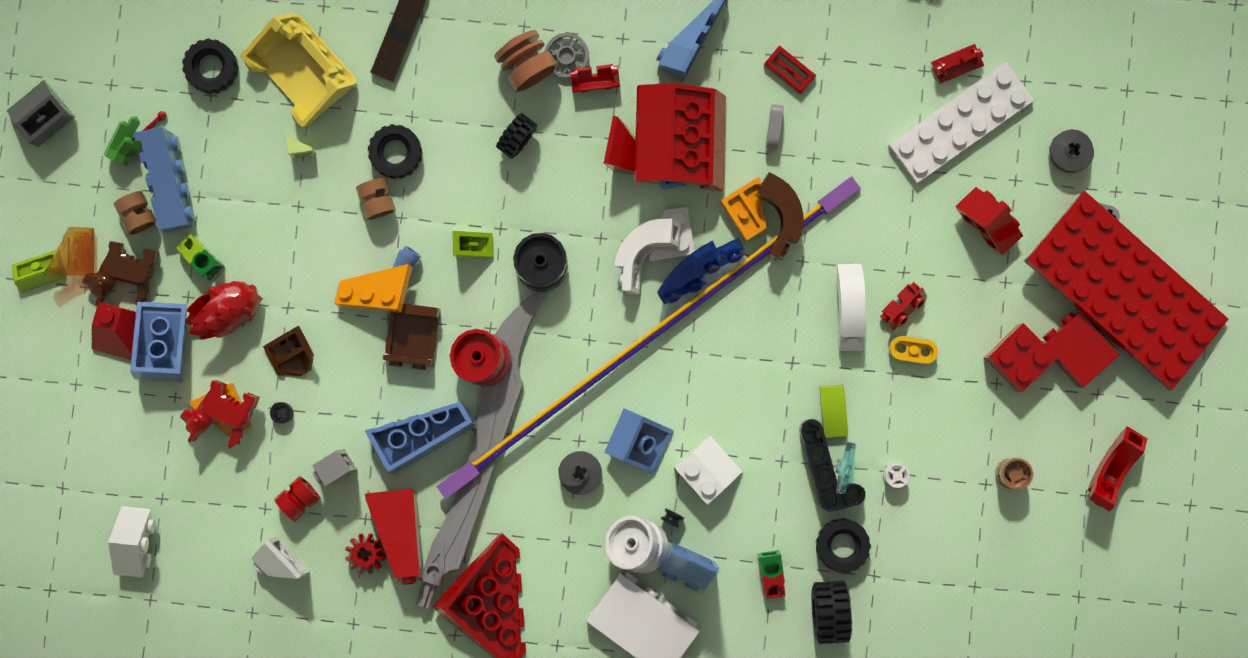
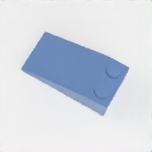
(689, 567)

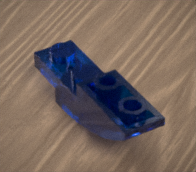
(690, 272)

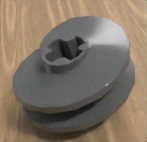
(1081, 157)
(592, 476)

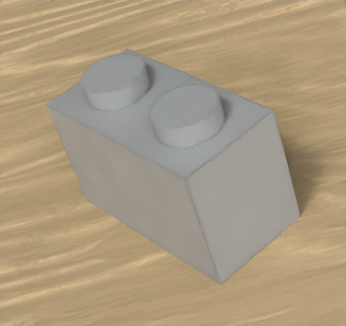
(333, 468)

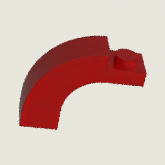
(1114, 467)

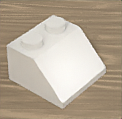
(708, 470)

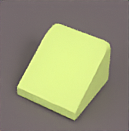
(298, 149)

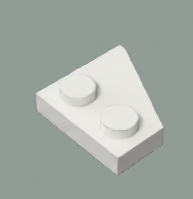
(686, 243)

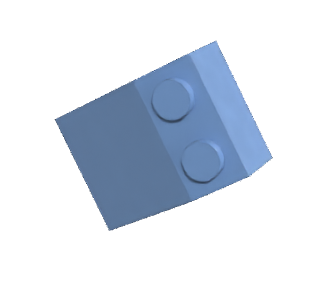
(159, 342)

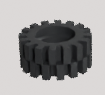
(516, 135)

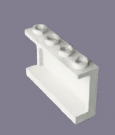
(641, 621)

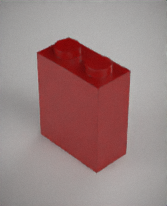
(1079, 349)

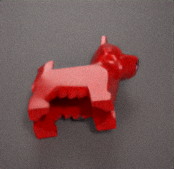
(221, 409)

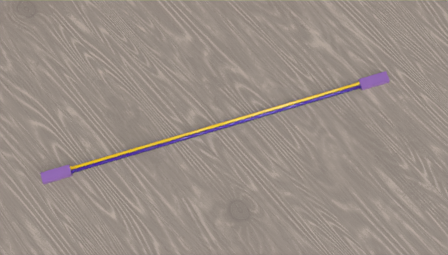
(469, 470)

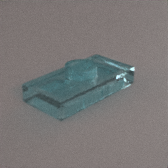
(844, 467)

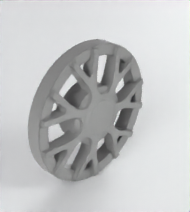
(566, 54)

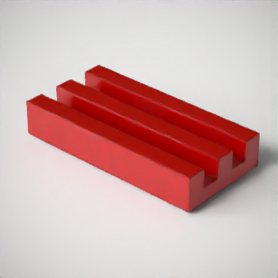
(783, 76)

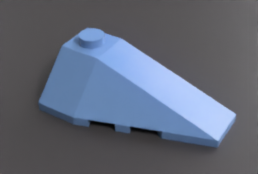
(686, 45)

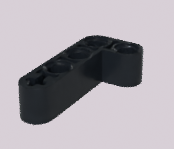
(825, 463)

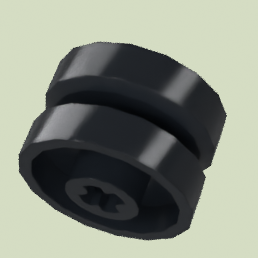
(527, 262)

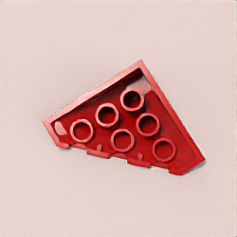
(486, 602)

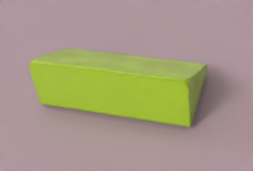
(31, 272)

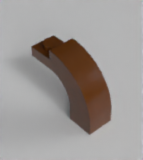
(789, 208)

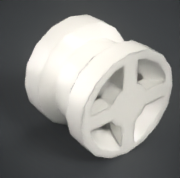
(900, 475)

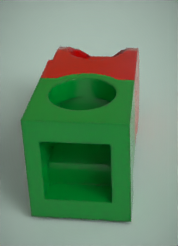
(772, 574)

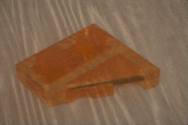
(74, 253)

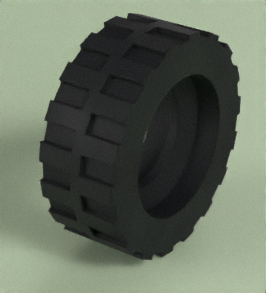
(193, 58)
(386, 135)
(861, 550)

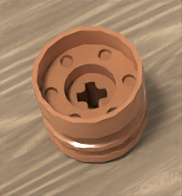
(523, 56)

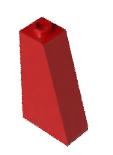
(398, 528)

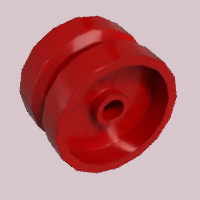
(480, 357)

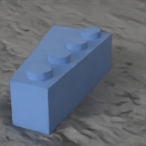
(165, 179)
(417, 436)

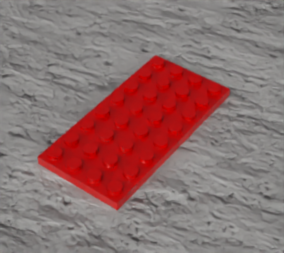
(1126, 290)

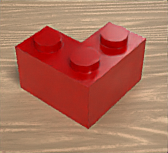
(990, 219)

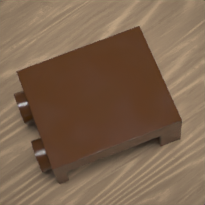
(412, 336)

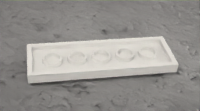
(961, 122)

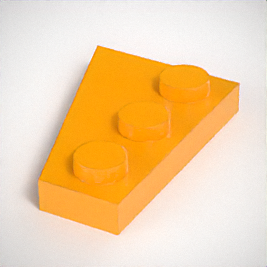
(375, 291)

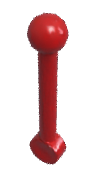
(160, 116)

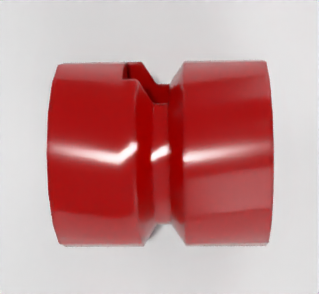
(297, 498)

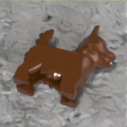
(122, 268)

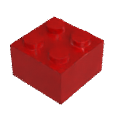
(1020, 357)

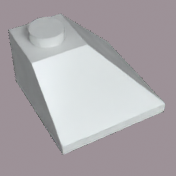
(278, 561)

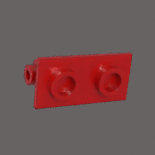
(958, 63)
(584, 81)
(911, 300)

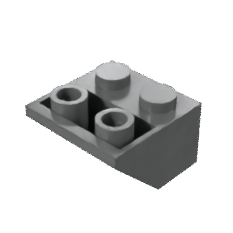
(39, 114)

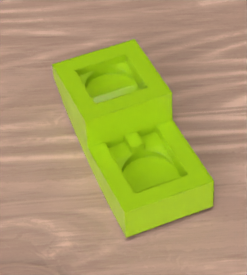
(833, 411)

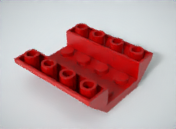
(680, 135)

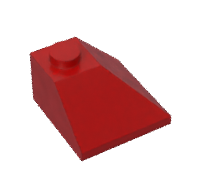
(620, 148)
(113, 330)

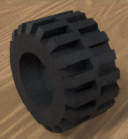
(831, 612)

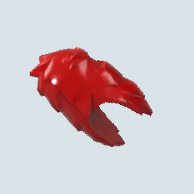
(223, 309)

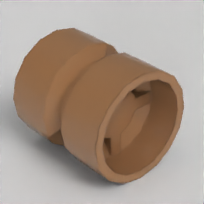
(375, 197)
(135, 214)
(1014, 473)

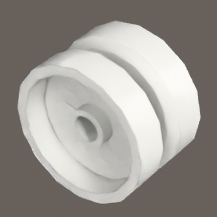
(636, 544)

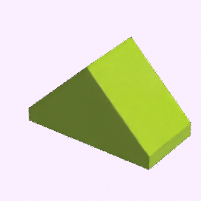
(472, 244)

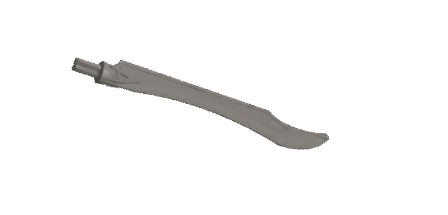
(493, 421)

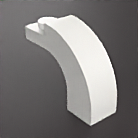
(639, 244)
(851, 307)

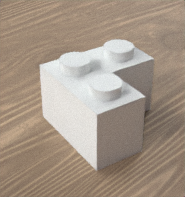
(130, 541)

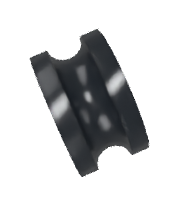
(273, 412)
(672, 518)

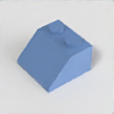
(638, 441)

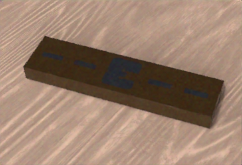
(397, 38)

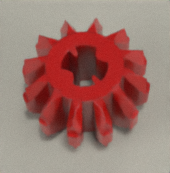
(369, 546)

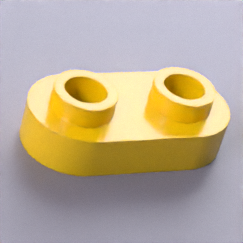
(913, 350)

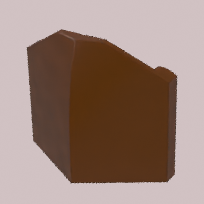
(290, 353)

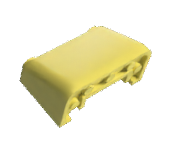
(299, 66)

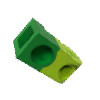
(199, 257)

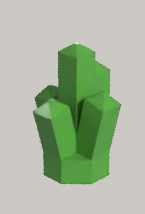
(123, 144)

